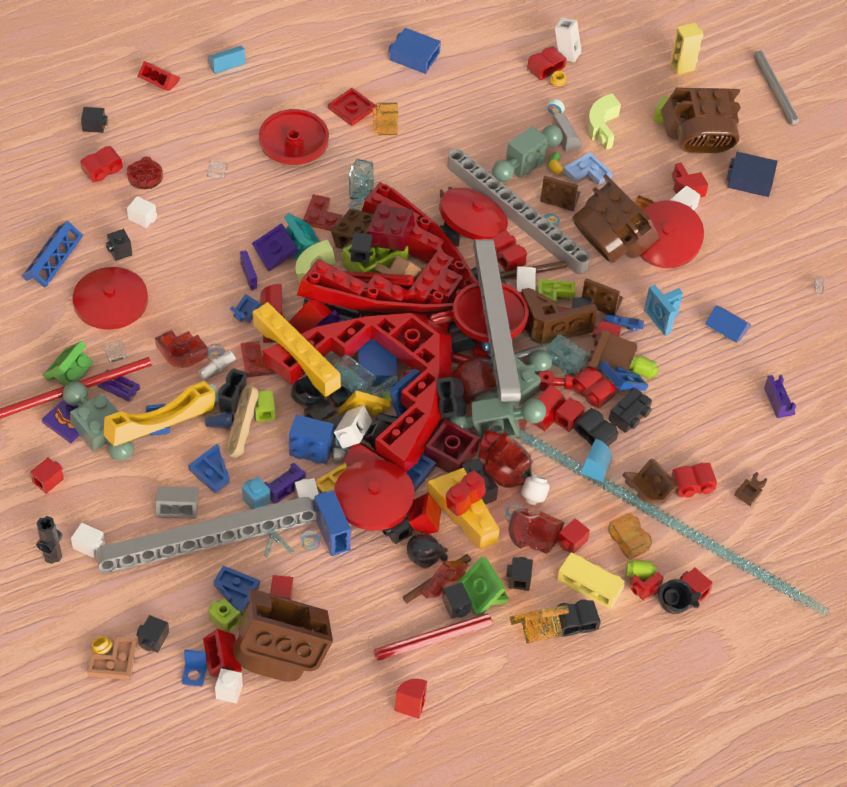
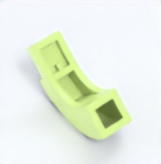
(602, 111)
(321, 251)

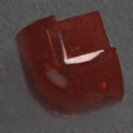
(181, 350)
(476, 378)
(507, 461)
(534, 530)

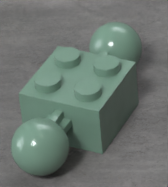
(526, 152)
(529, 381)
(500, 416)
(89, 420)

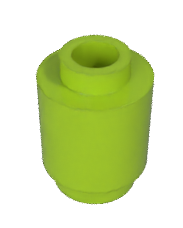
(644, 367)
(641, 568)

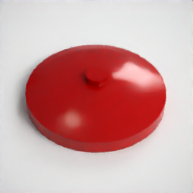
(293, 137)
(472, 213)
(679, 233)
(110, 298)
(470, 316)
(374, 494)

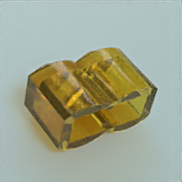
(386, 119)
(630, 536)

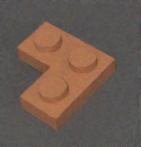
(117, 665)

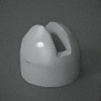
(338, 454)

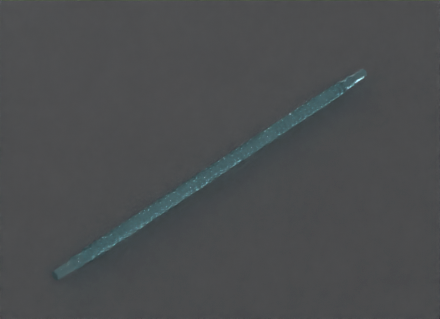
(675, 524)

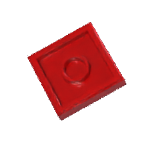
(351, 106)

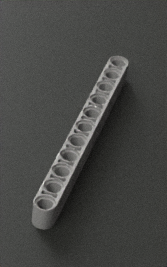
(519, 211)
(496, 321)
(205, 534)

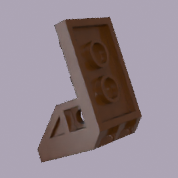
(567, 323)

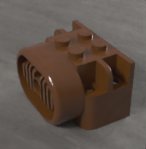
(702, 119)
(615, 223)
(281, 637)

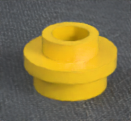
(558, 79)
(101, 645)

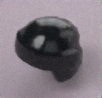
(305, 392)
(425, 550)
(676, 596)

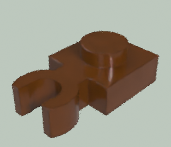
(750, 490)

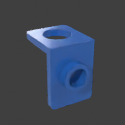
(194, 662)

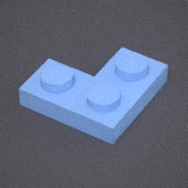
(589, 166)

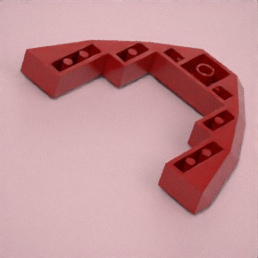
(431, 292)
(413, 341)

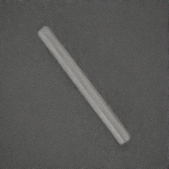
(776, 87)

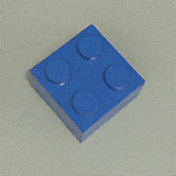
(311, 439)

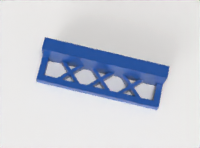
(47, 251)

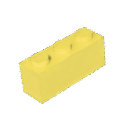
(686, 48)
(590, 580)

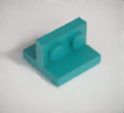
(301, 233)

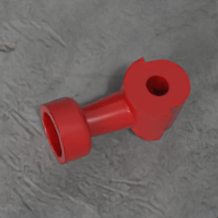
(548, 379)

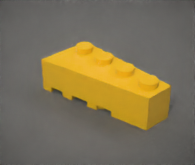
(476, 522)

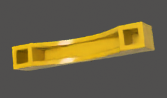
(316, 367)
(126, 426)

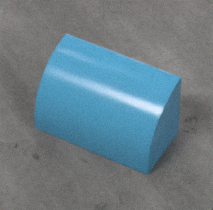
(227, 59)
(597, 461)

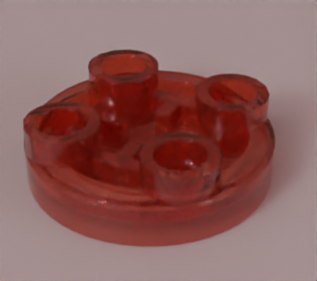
(145, 173)

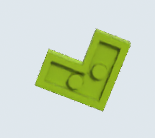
(555, 288)

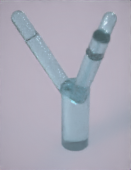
(386, 385)
(274, 535)

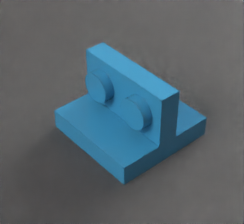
(663, 308)

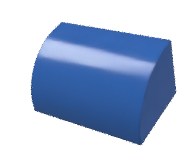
(727, 323)

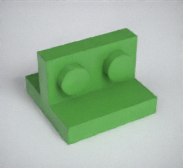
(69, 364)
(484, 586)

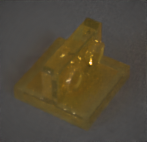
(541, 623)

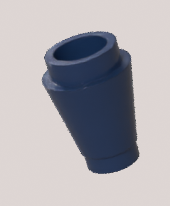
(220, 420)

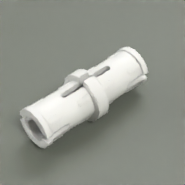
(216, 365)

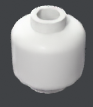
(535, 489)

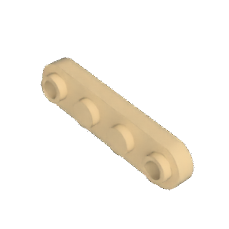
(241, 422)

